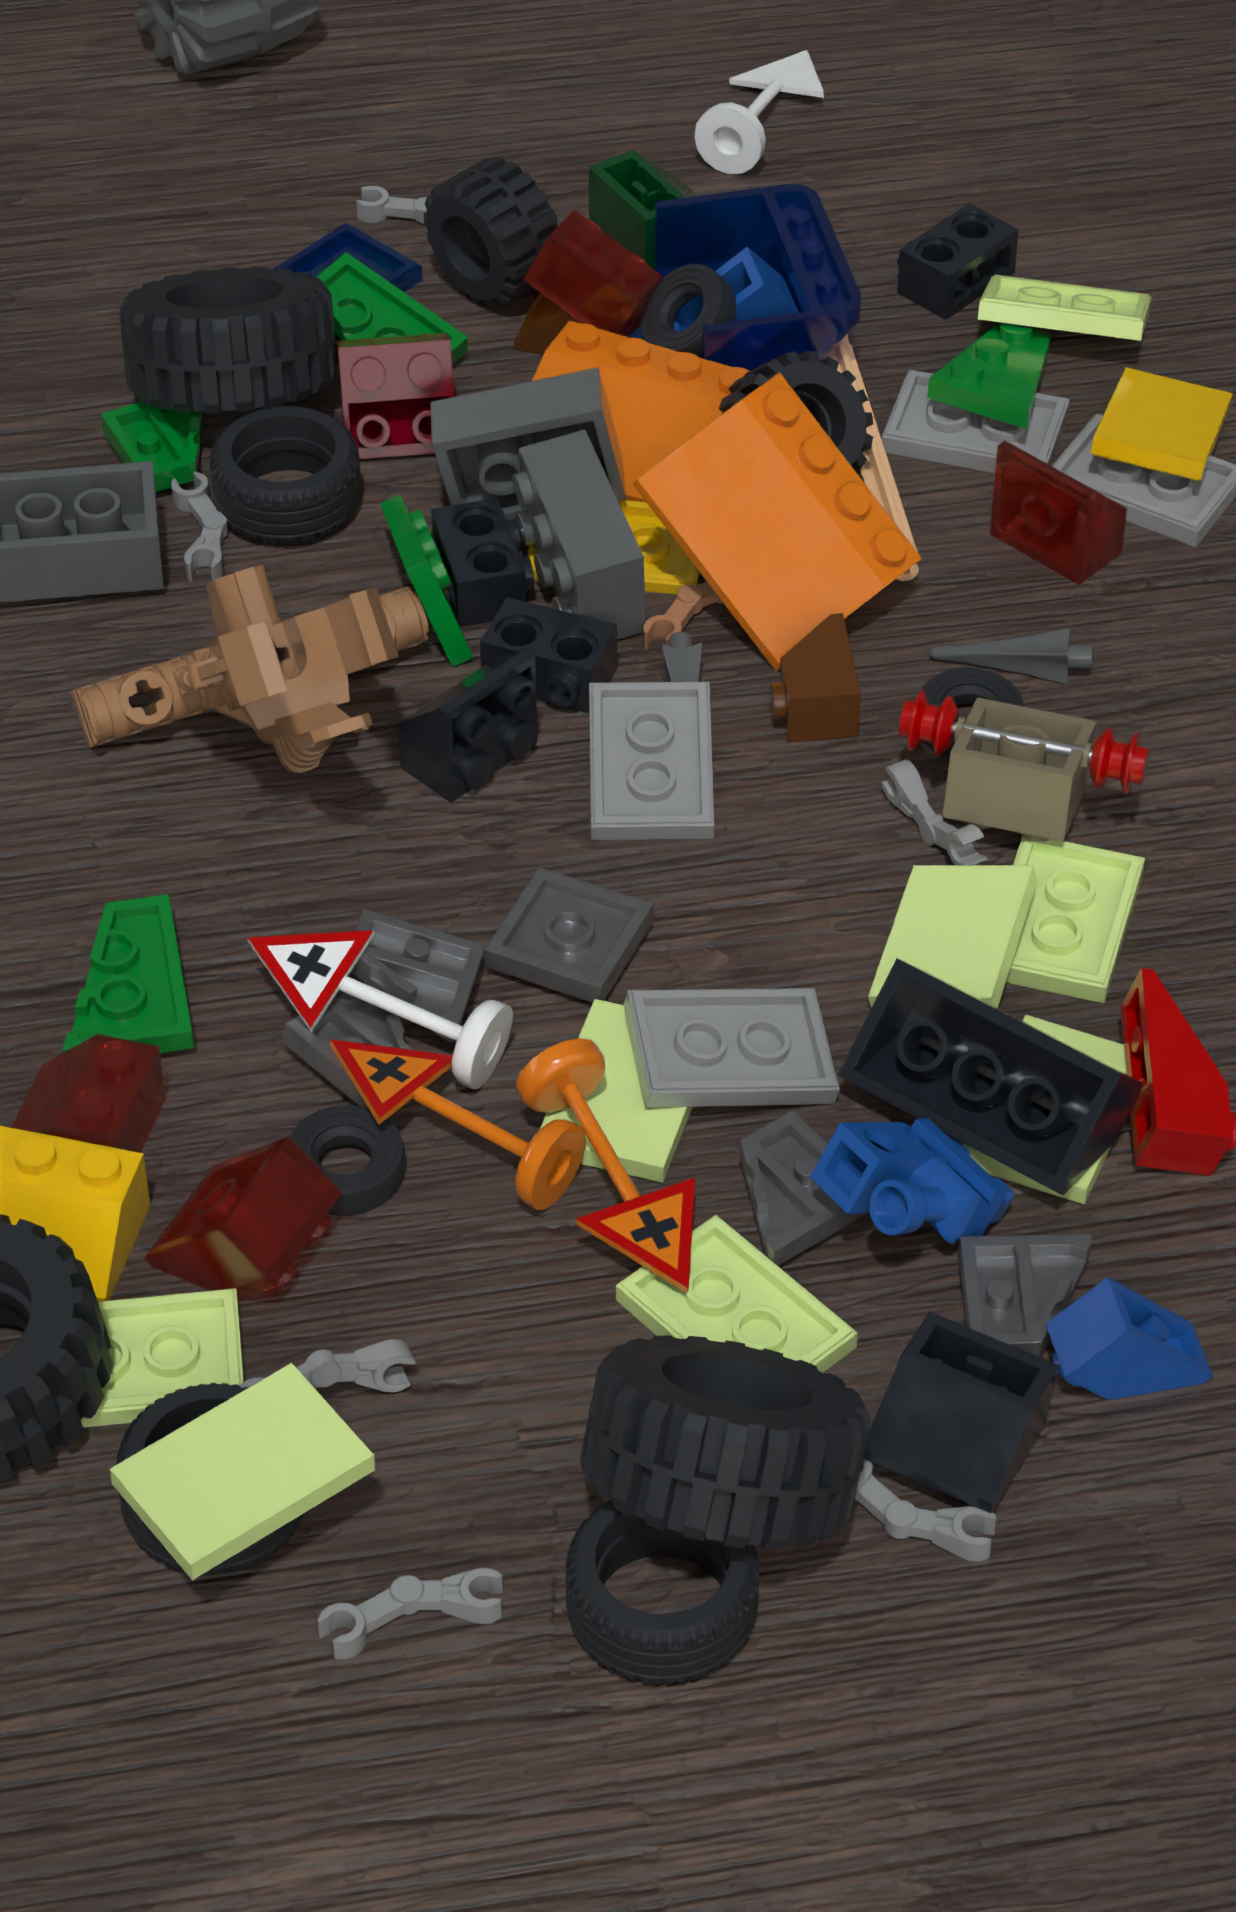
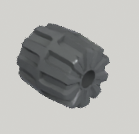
(221, 31)

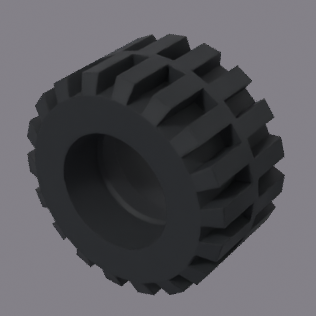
(488, 229)
(824, 393)

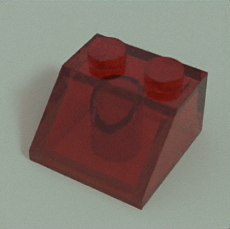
(592, 275)
(1053, 516)
(97, 1094)
(248, 1221)

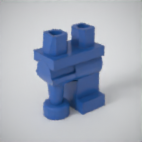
(910, 1179)

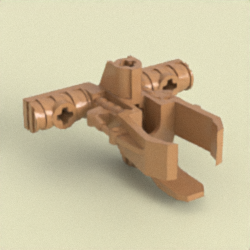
(264, 670)

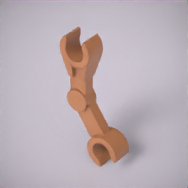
(689, 601)

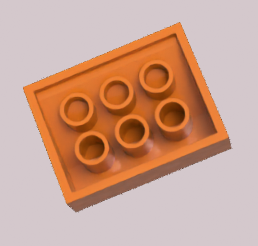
(652, 391)
(776, 519)

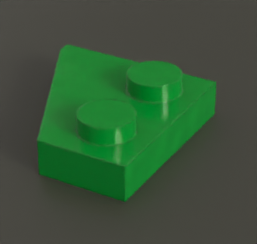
(159, 436)

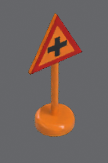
(394, 1076)
(647, 1227)

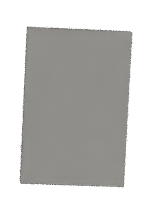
(962, 438)
(1153, 499)
(651, 761)
(730, 1047)

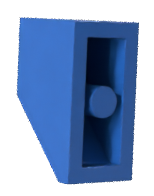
(1125, 1344)

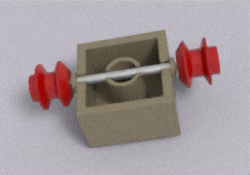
(1020, 763)

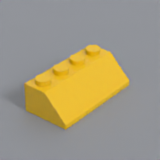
(78, 1192)

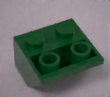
(625, 197)

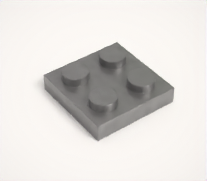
(569, 935)

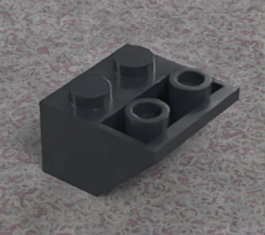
(473, 727)
(961, 1412)

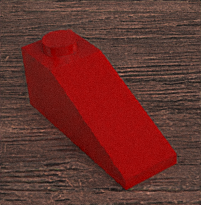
(1184, 1106)

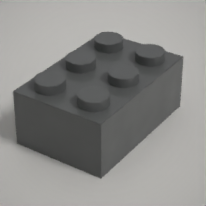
(481, 434)
(79, 532)
(579, 533)

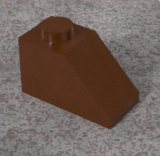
(818, 686)

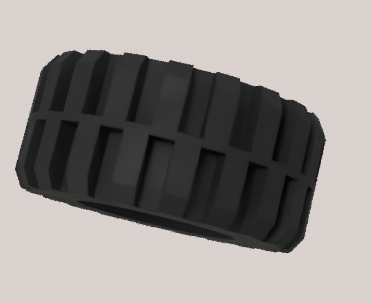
(228, 339)
(61, 1357)
(724, 1442)

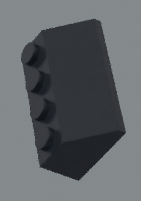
(989, 1078)

